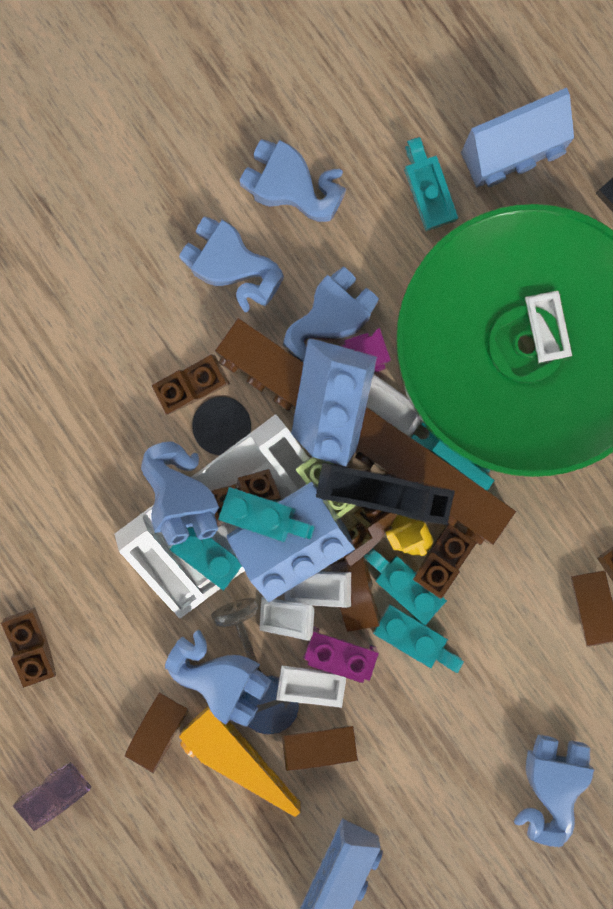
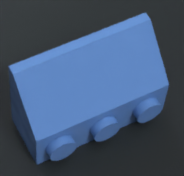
(519, 139)
(332, 401)
(281, 565)
(344, 869)

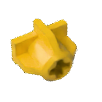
(409, 536)

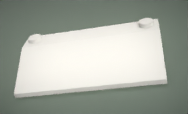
(148, 552)

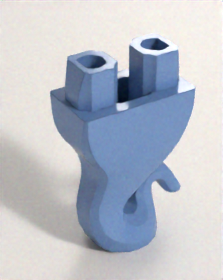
(289, 182)
(228, 262)
(333, 313)
(178, 498)
(220, 680)
(557, 784)

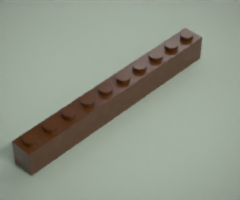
(379, 441)

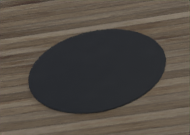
(220, 424)

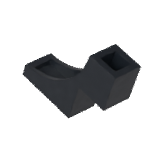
(385, 493)

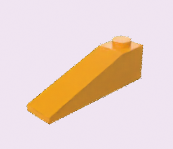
(232, 755)

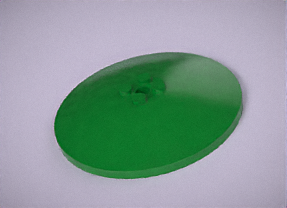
(464, 330)

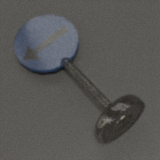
(272, 714)

